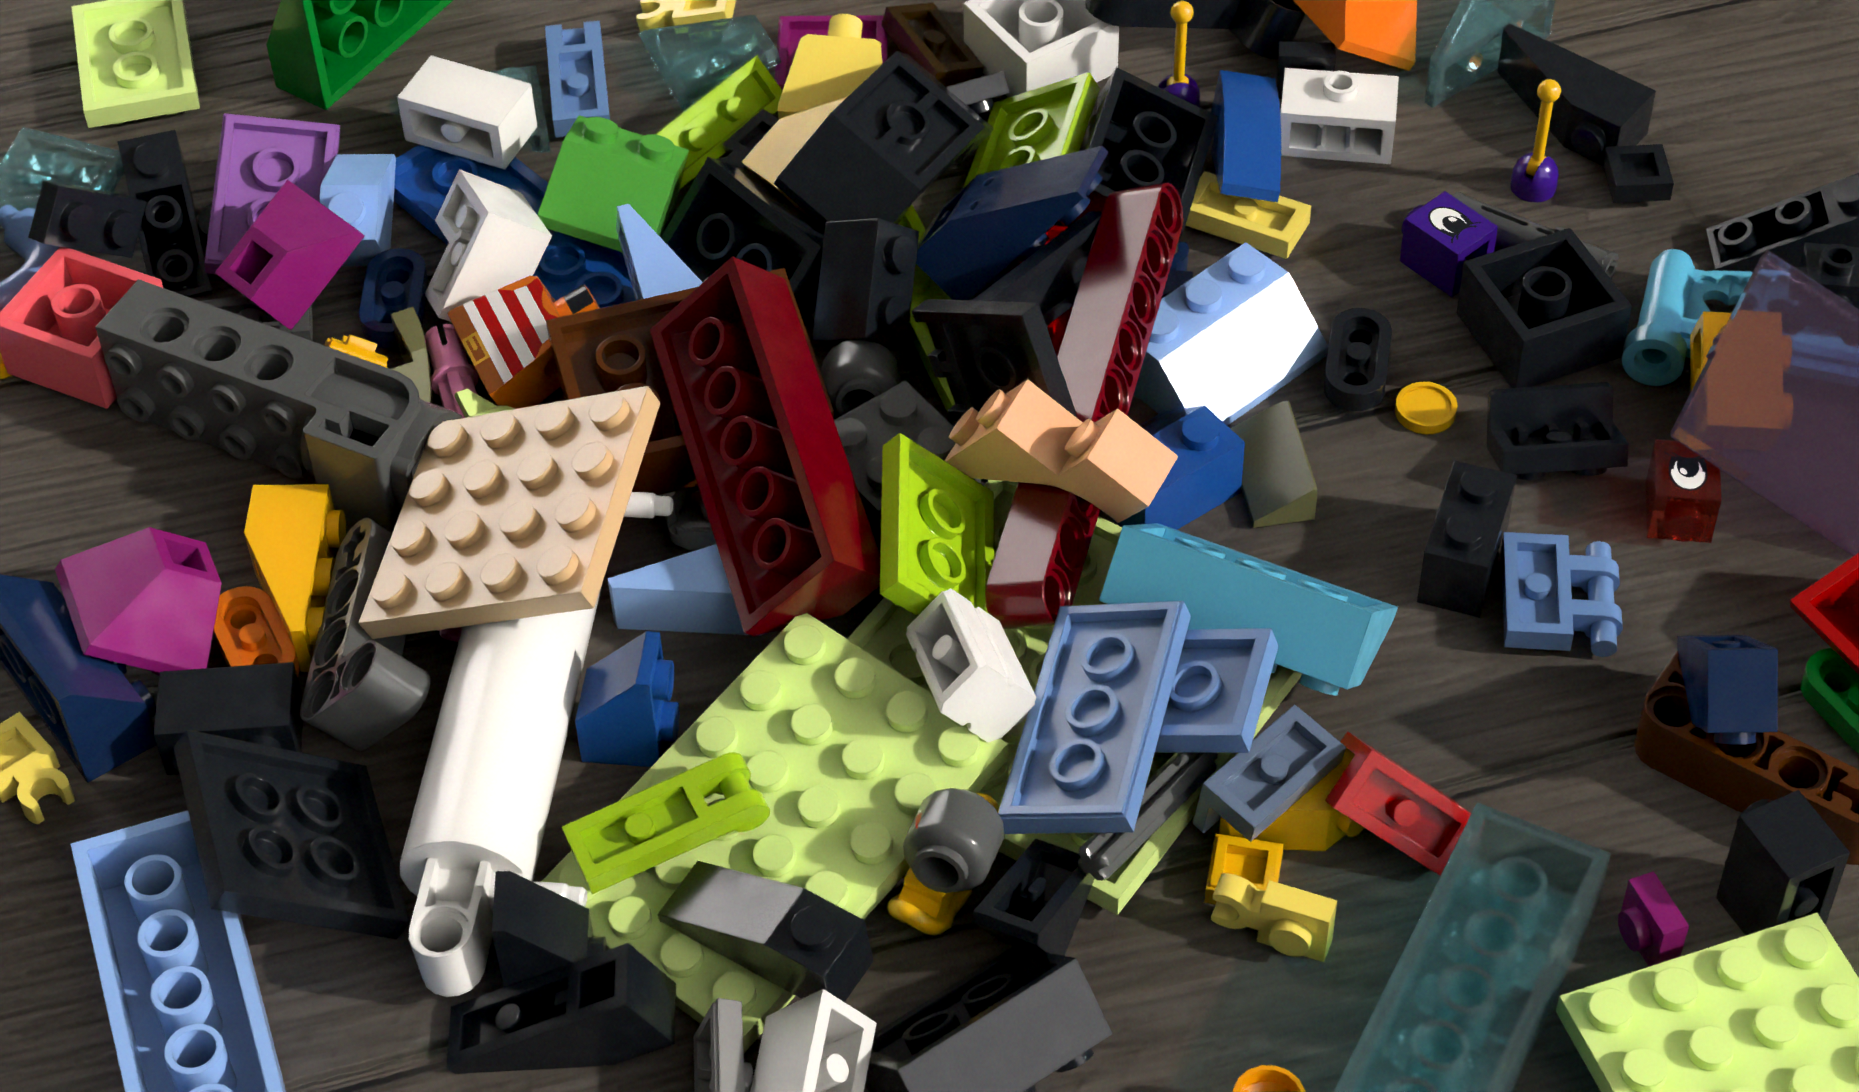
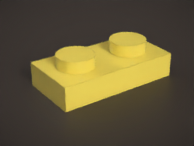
(1261, 223)

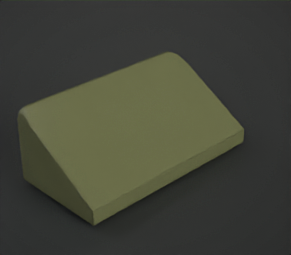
(1276, 468)

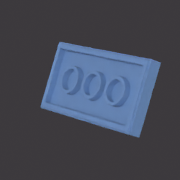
(1095, 719)

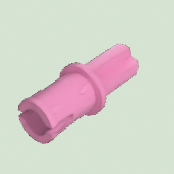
(450, 367)

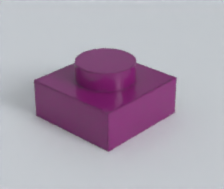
(1651, 920)

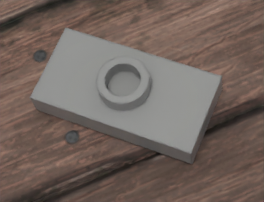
(719, 1050)

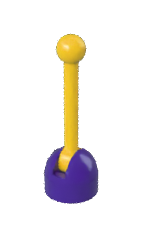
(1179, 82)
(1542, 168)

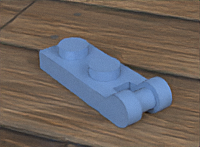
(576, 74)

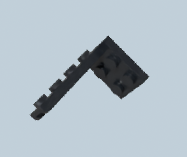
(1004, 330)

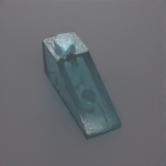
(1474, 42)

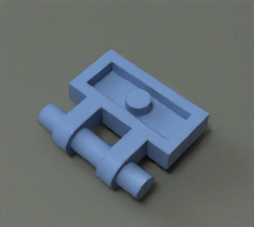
(1539, 595)

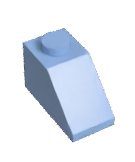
(362, 194)

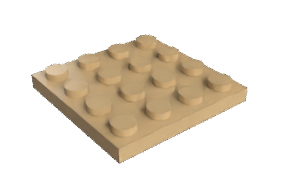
(512, 514)

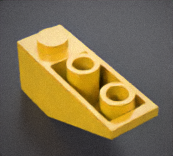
(292, 551)

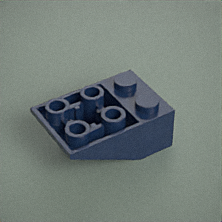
(1005, 218)

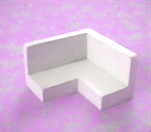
(490, 239)

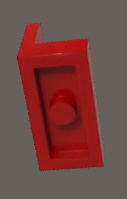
(1398, 806)

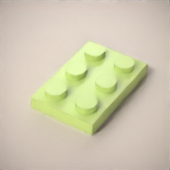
(134, 60)

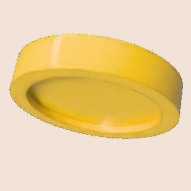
(1426, 408)

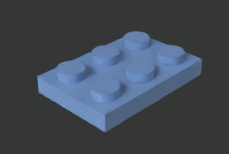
(1218, 691)

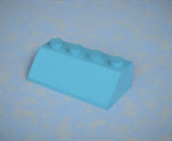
(1318, 625)

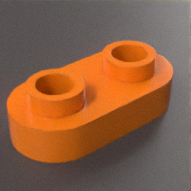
(262, 632)

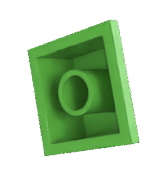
(607, 169)

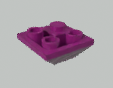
(289, 254)
(144, 600)

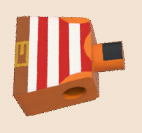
(510, 338)

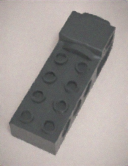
(269, 398)

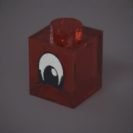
(1681, 494)

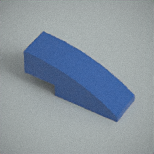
(1247, 136)

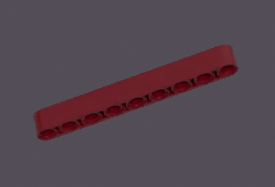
(1101, 362)

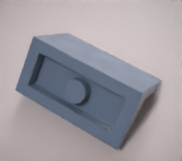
(1271, 777)

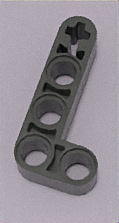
(357, 683)

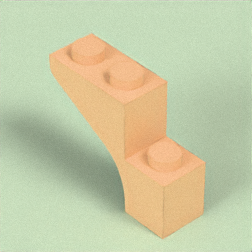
(1039, 442)

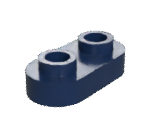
(391, 284)

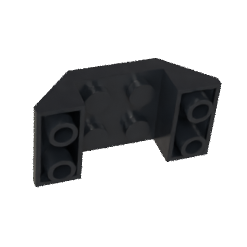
(882, 146)

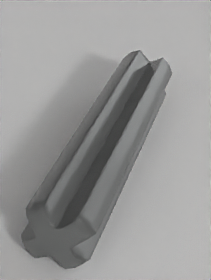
(1162, 797)

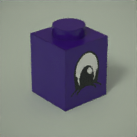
(1442, 237)

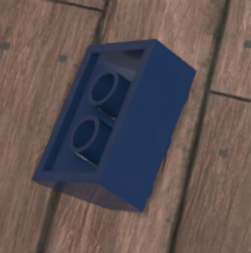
(77, 696)

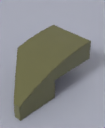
(413, 352)

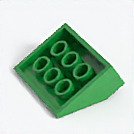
(331, 45)

